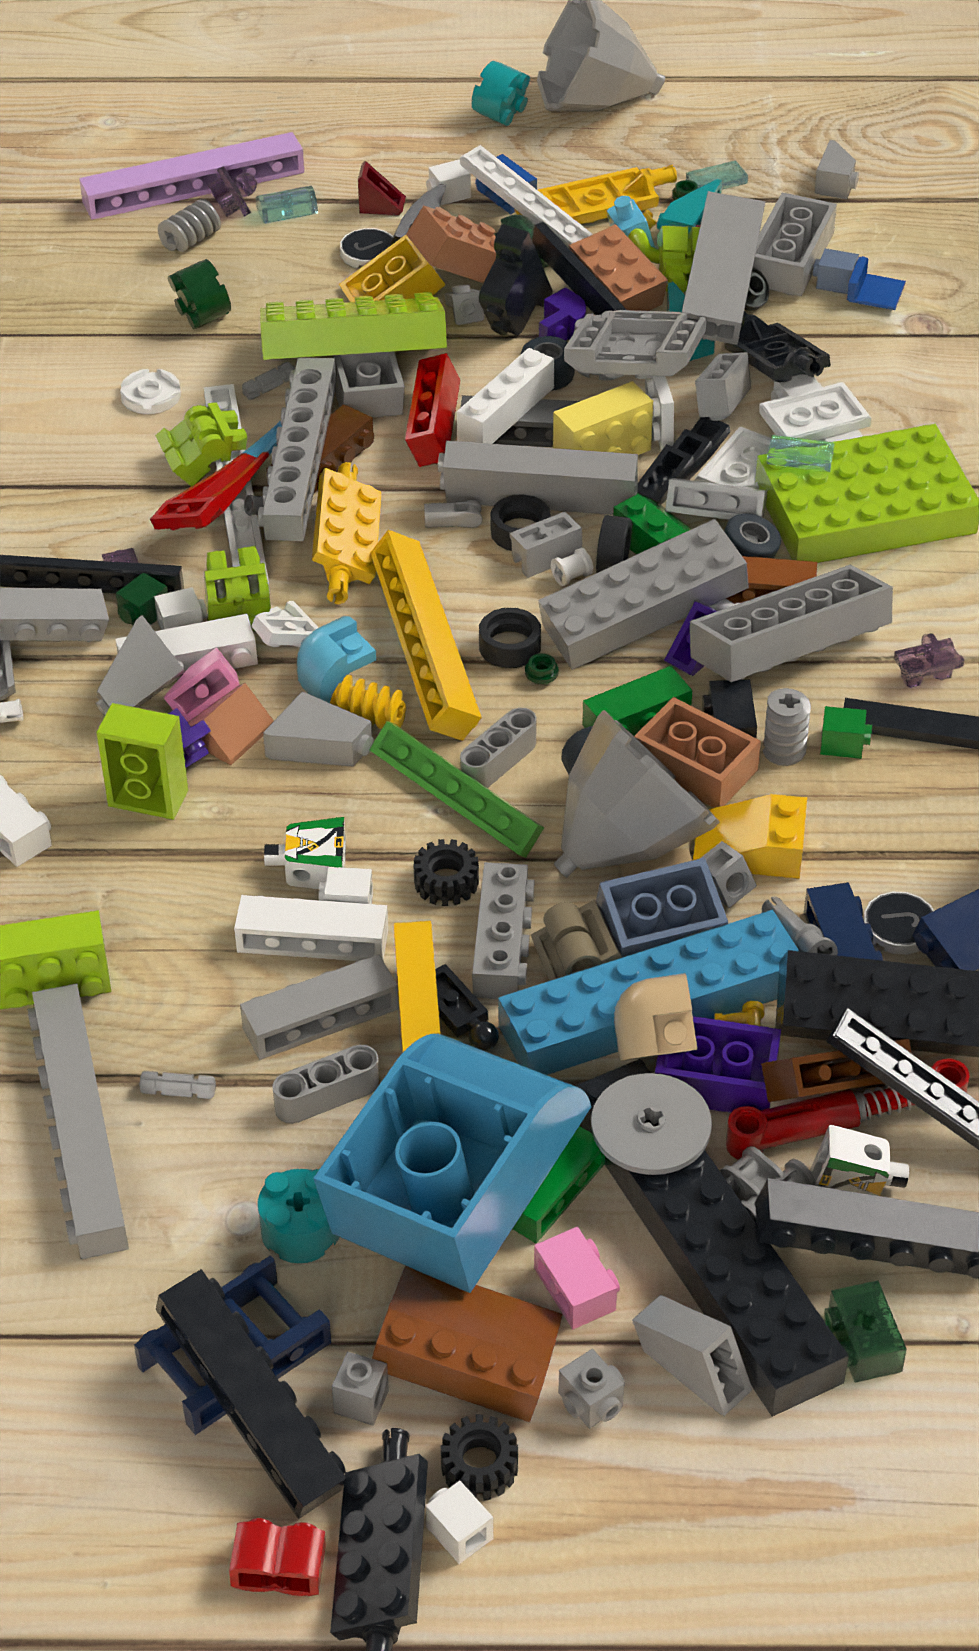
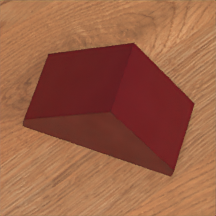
(377, 193)

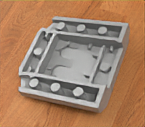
(634, 343)

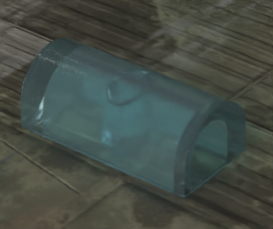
(287, 204)

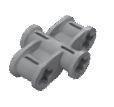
(752, 1170)

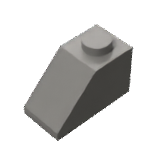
(836, 172)

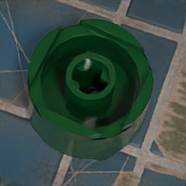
(200, 294)

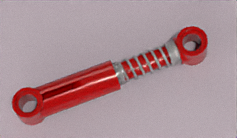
(813, 1116)

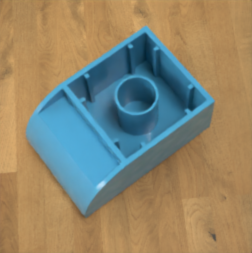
(447, 1157)

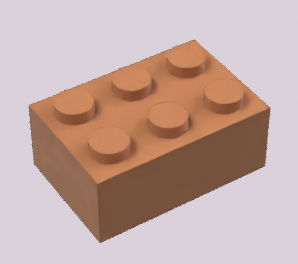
(454, 243)
(622, 269)
(701, 751)

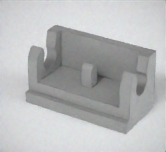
(544, 541)

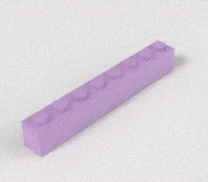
(189, 175)

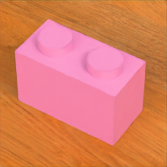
(576, 1277)

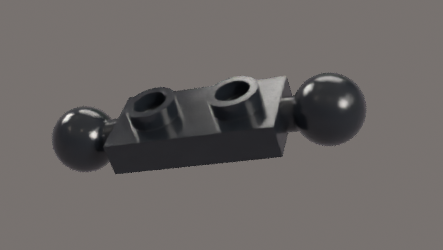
(463, 1011)

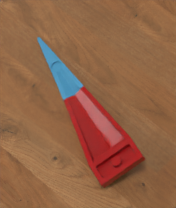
(212, 496)

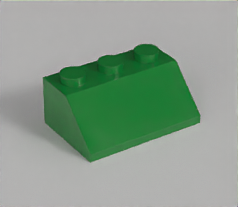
(649, 522)

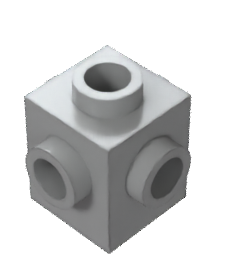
(591, 1389)

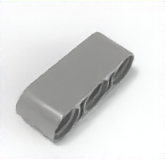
(500, 746)
(326, 1083)

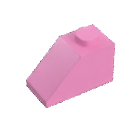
(202, 685)

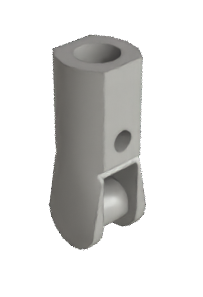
(453, 514)

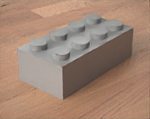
(793, 240)

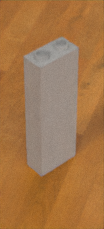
(723, 264)
(559, 477)

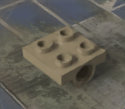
(574, 939)

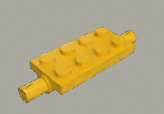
(592, 197)
(345, 529)

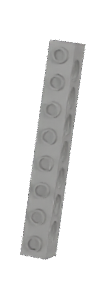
(298, 450)

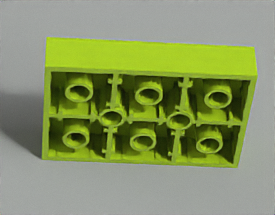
(352, 326)
(876, 497)

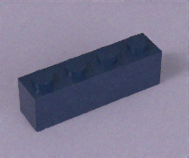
(840, 919)

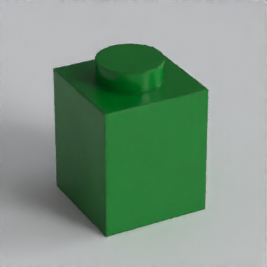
(844, 732)

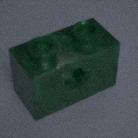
(866, 1330)

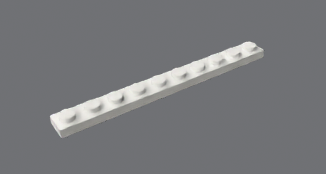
(241, 528)

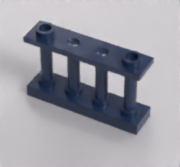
(286, 1352)

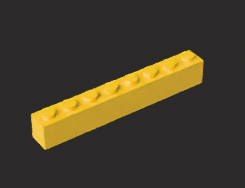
(425, 636)

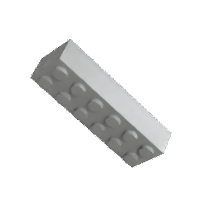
(643, 593)
(790, 622)

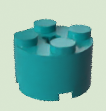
(500, 92)
(294, 1217)

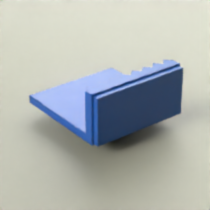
(873, 289)

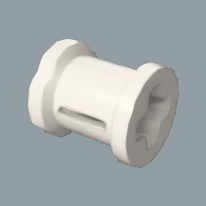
(571, 566)

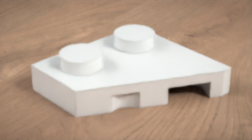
(283, 626)

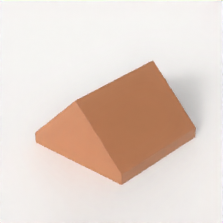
(234, 723)

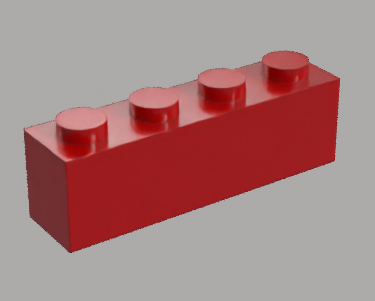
(432, 408)

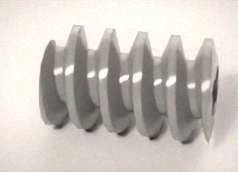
(189, 226)
(786, 726)

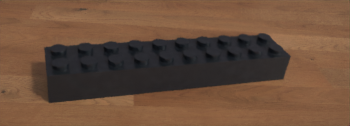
(729, 1273)

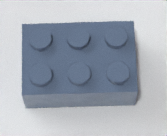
(660, 906)

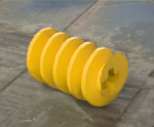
(369, 703)

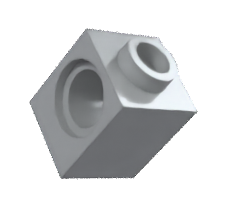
(729, 873)
(360, 1388)

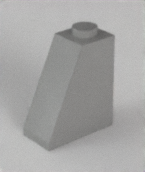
(139, 670)
(318, 733)
(694, 1351)

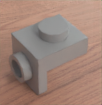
(465, 304)

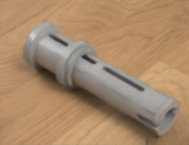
(805, 936)

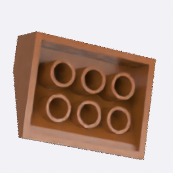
(467, 1343)

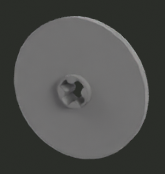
(638, 1146)

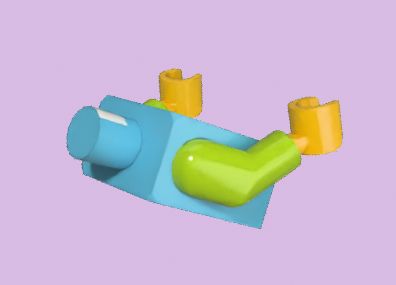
(634, 225)

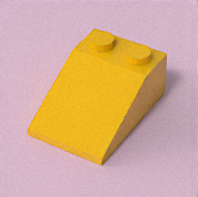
(393, 271)
(763, 831)

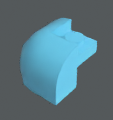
(331, 655)

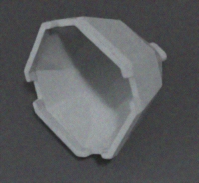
(594, 61)
(624, 804)

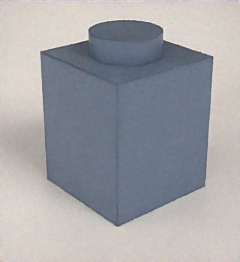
(834, 270)

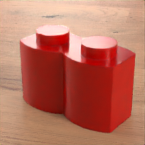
(277, 1557)

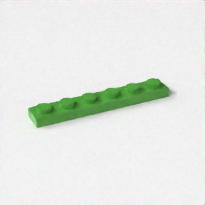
(457, 789)

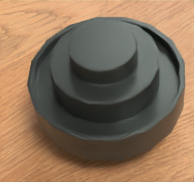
(757, 292)

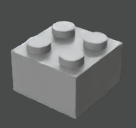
(370, 383)

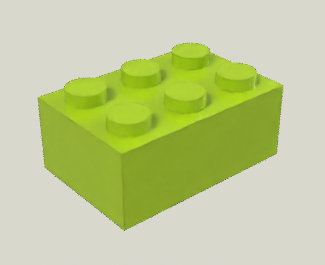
(142, 761)
(52, 955)

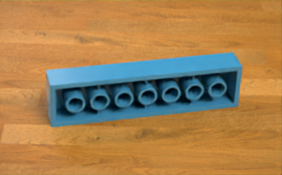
(574, 1015)

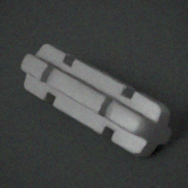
(267, 381)
(177, 1084)

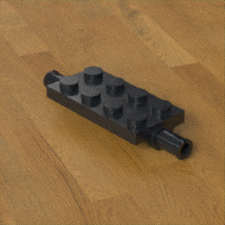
(778, 350)
(380, 1546)

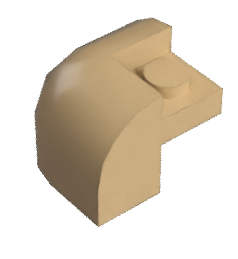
(655, 1018)

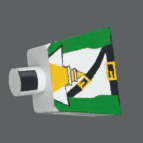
(309, 851)
(856, 1163)

